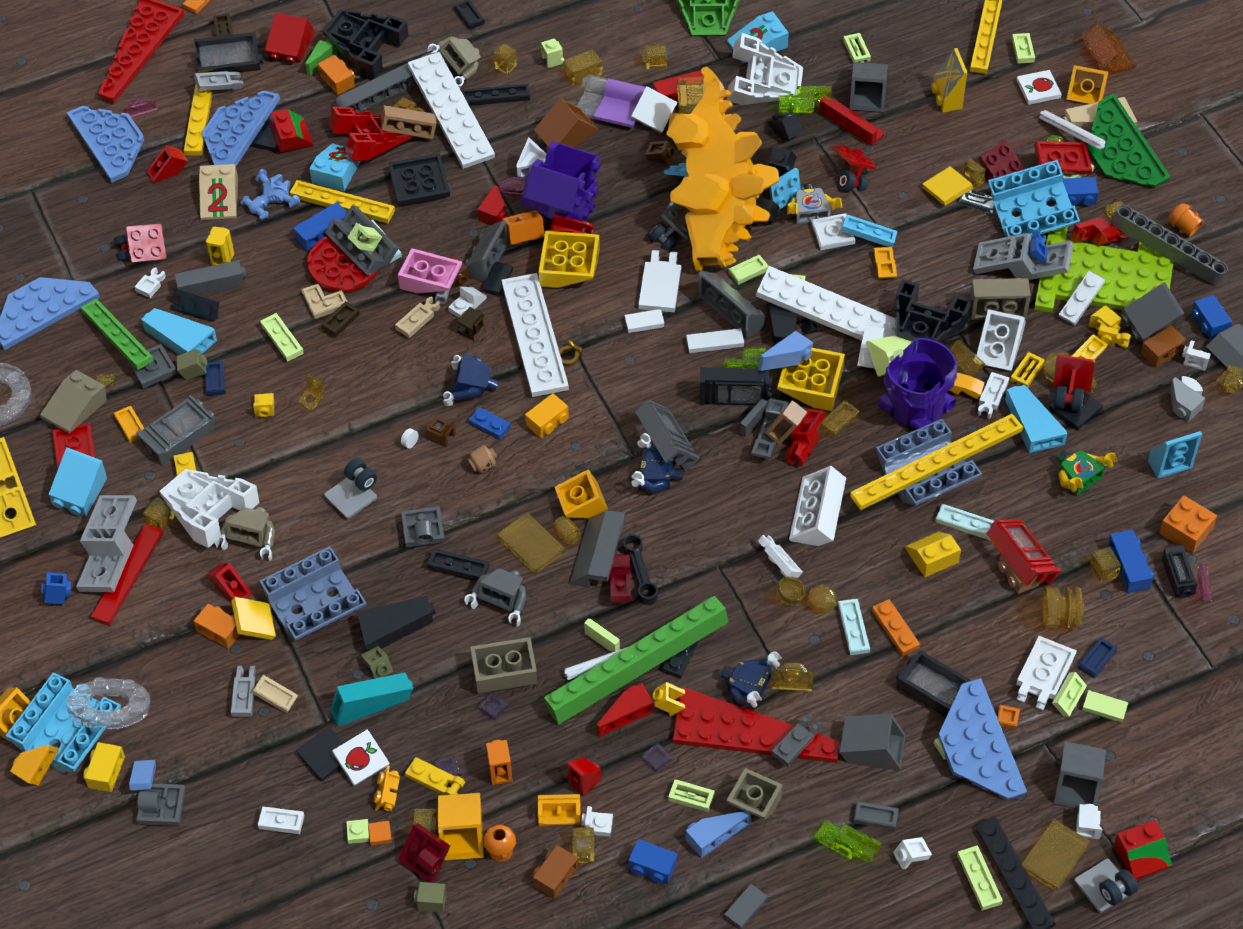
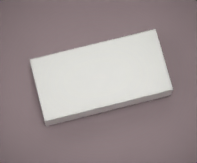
(644, 321)

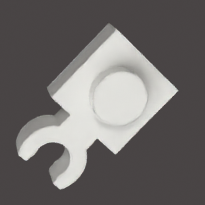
(150, 284)

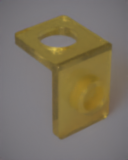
(315, 389)

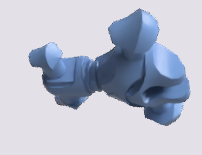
(273, 192)

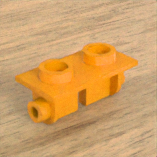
(383, 796)

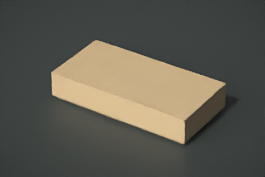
(275, 694)

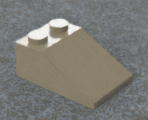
(74, 401)

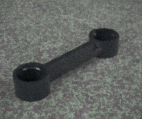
(640, 569)

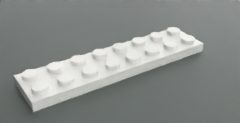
(451, 110)
(821, 305)
(534, 335)

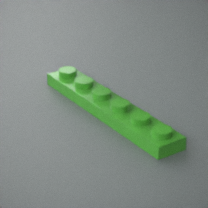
(117, 334)

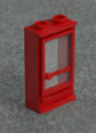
(1022, 551)

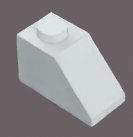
(870, 333)

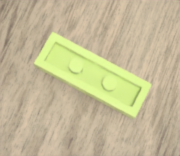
(282, 337)
(979, 878)

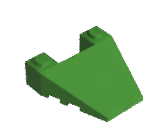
(708, 16)

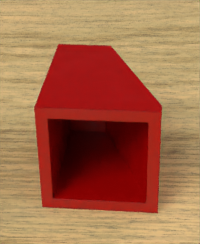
(289, 38)

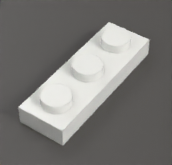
(1081, 298)

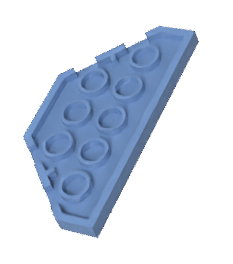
(236, 126)
(110, 138)
(40, 306)
(978, 745)

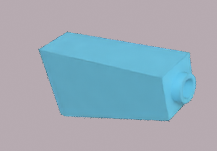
(177, 332)
(1039, 426)

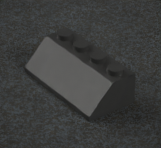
(730, 304)

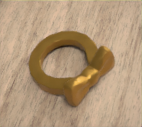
(570, 345)

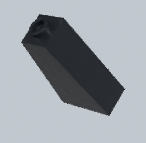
(782, 322)
(394, 621)

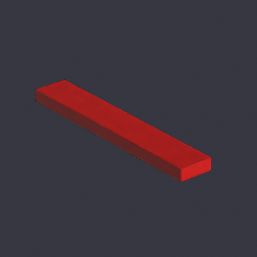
(140, 554)

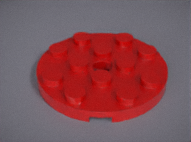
(329, 274)

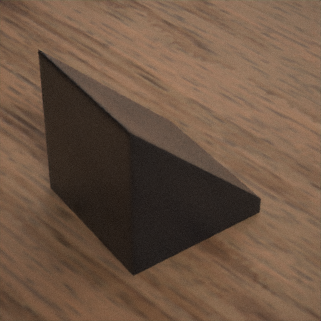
(809, 327)

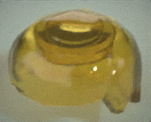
(790, 590)
(821, 598)

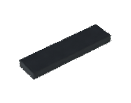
(497, 94)

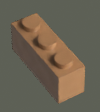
(408, 122)

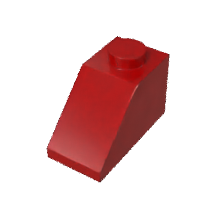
(167, 164)
(492, 208)
(228, 582)
(583, 775)

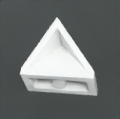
(528, 156)

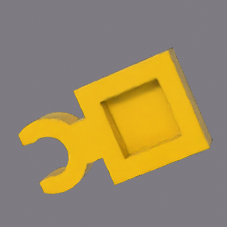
(1111, 336)

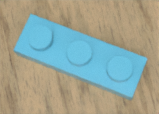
(869, 231)

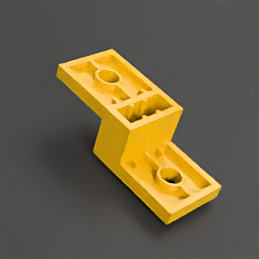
(12, 496)

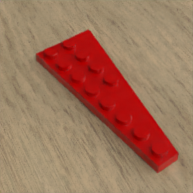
(146, 32)
(729, 727)

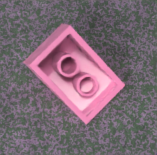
(427, 272)

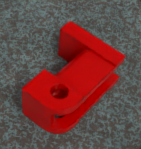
(565, 224)

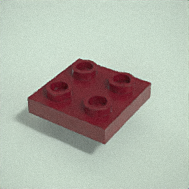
(1000, 161)
(424, 852)

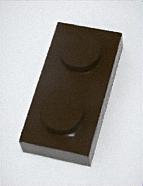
(340, 319)

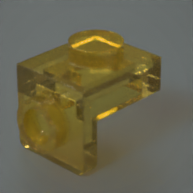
(974, 172)

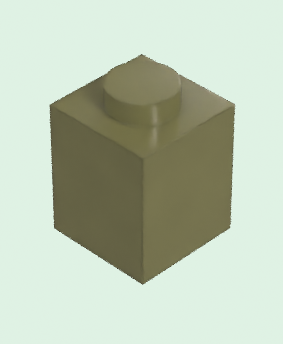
(191, 364)
(430, 897)

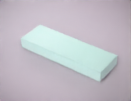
(964, 521)
(853, 627)

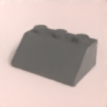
(488, 251)

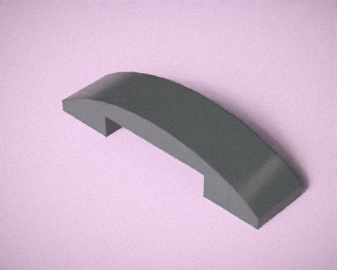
(764, 445)

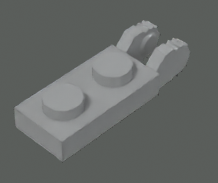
(218, 81)
(242, 693)

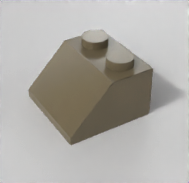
(755, 794)

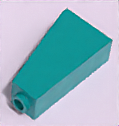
(369, 696)

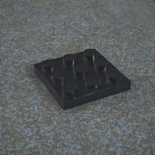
(419, 179)

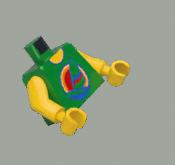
(1082, 469)

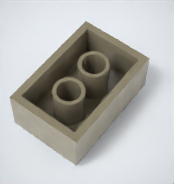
(999, 295)
(504, 665)

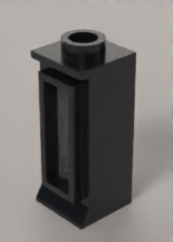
(1179, 571)

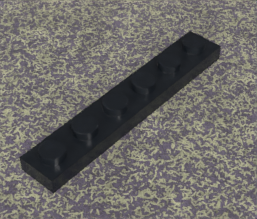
(1015, 874)

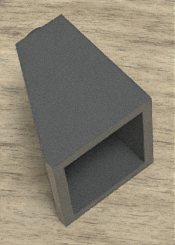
(868, 87)
(1152, 313)
(873, 741)
(1079, 775)

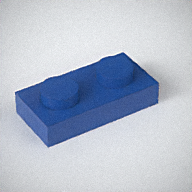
(489, 423)

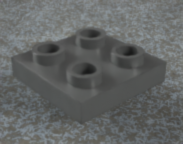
(422, 526)
(161, 805)

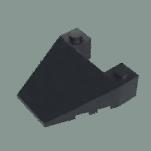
(362, 35)
(781, 160)
(921, 321)

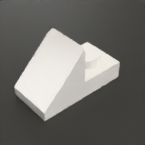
(468, 298)

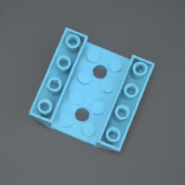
(1029, 193)
(48, 723)

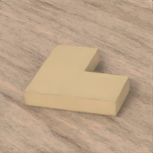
(320, 304)

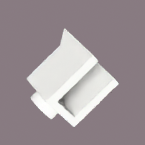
(1088, 821)

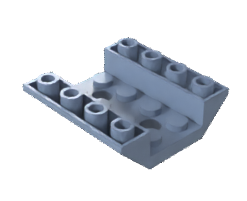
(917, 445)
(307, 587)

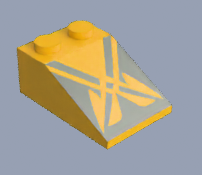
(950, 83)

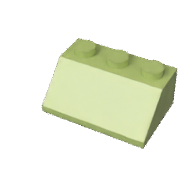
(885, 350)

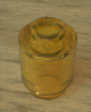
(567, 530)

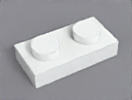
(281, 820)

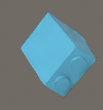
(77, 482)

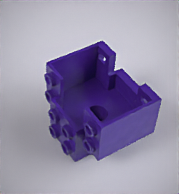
(562, 183)

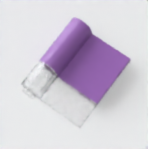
(610, 100)

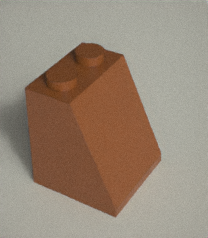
(565, 125)

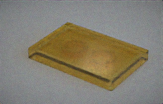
(531, 543)
(1055, 854)

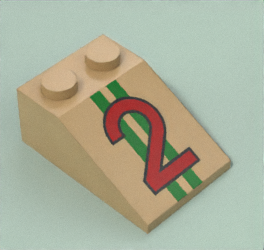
(218, 191)

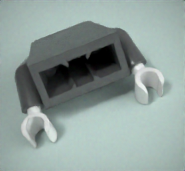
(500, 589)

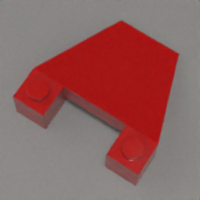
(364, 132)

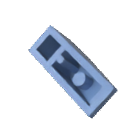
(786, 353)
(714, 831)

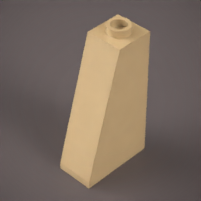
(1084, 115)

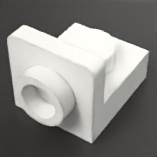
(1195, 358)
(600, 821)
(911, 851)

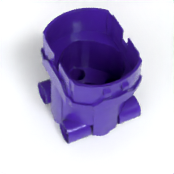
(919, 384)

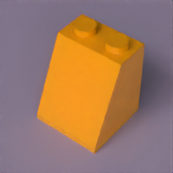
(461, 825)

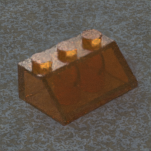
(1107, 49)

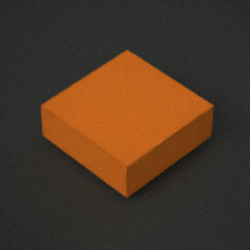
(1008, 717)
(380, 833)

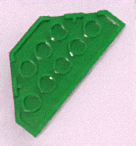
(1126, 151)

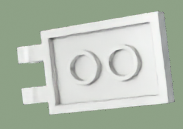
(660, 283)
(1044, 671)

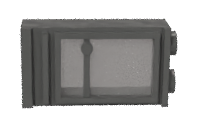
(177, 429)
(666, 434)

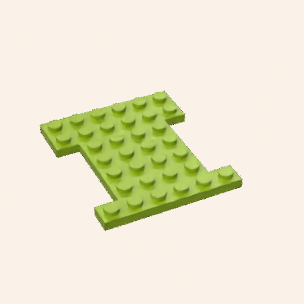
(1125, 272)

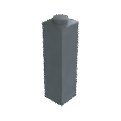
(211, 278)

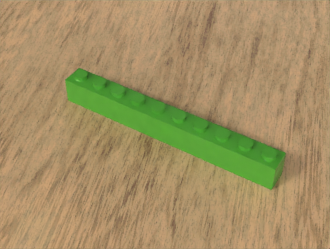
(636, 660)

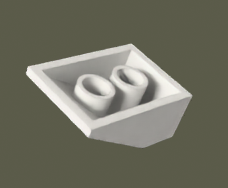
(1001, 339)

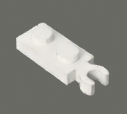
(992, 393)
(780, 557)

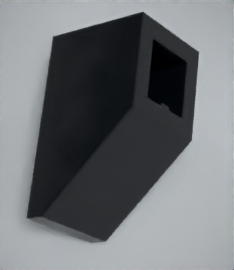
(786, 125)

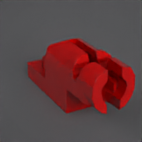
(1097, 231)
(805, 437)

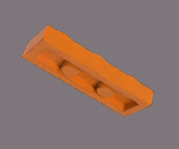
(895, 627)

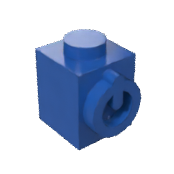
(56, 588)

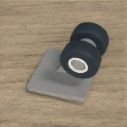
(353, 492)
(1106, 885)

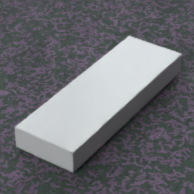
(715, 340)

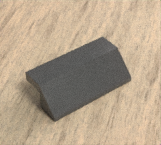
(366, 260)
(1229, 346)
(598, 548)

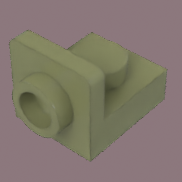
(377, 662)

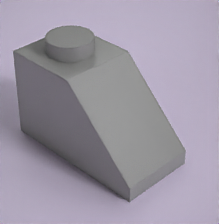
(1185, 400)

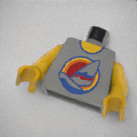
(812, 204)

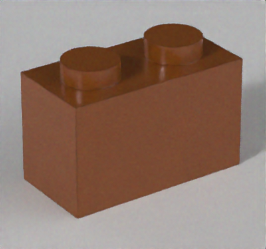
(1163, 346)
(555, 871)

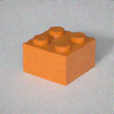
(1188, 524)

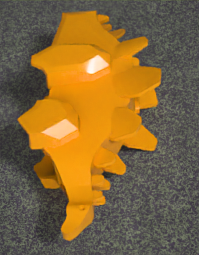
(720, 178)

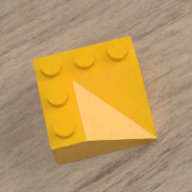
(568, 258)
(814, 379)

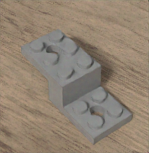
(1015, 254)
(106, 543)

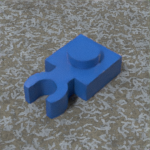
(1038, 248)

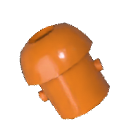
(1185, 219)
(500, 842)

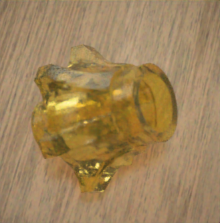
(1232, 379)

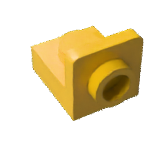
(264, 405)

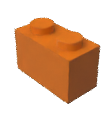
(336, 74)
(524, 227)
(217, 625)
(499, 762)

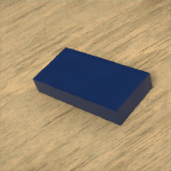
(215, 378)
(1097, 657)

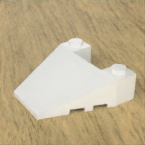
(766, 73)
(203, 499)

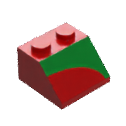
(289, 130)
(1143, 849)

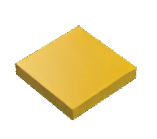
(947, 186)
(253, 618)

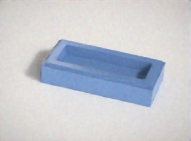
(142, 775)

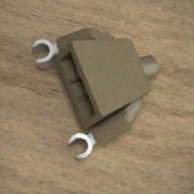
(460, 55)
(249, 527)

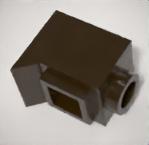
(471, 322)

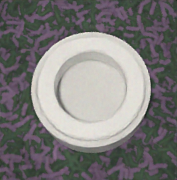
(409, 438)

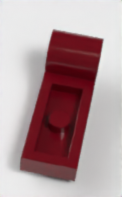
(620, 579)

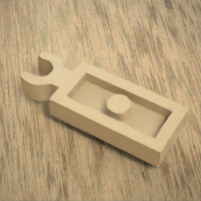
(417, 317)

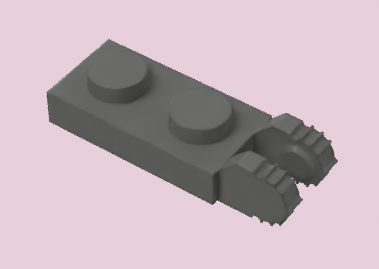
(796, 741)

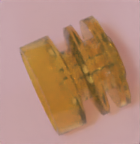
(1066, 607)

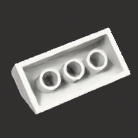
(818, 507)

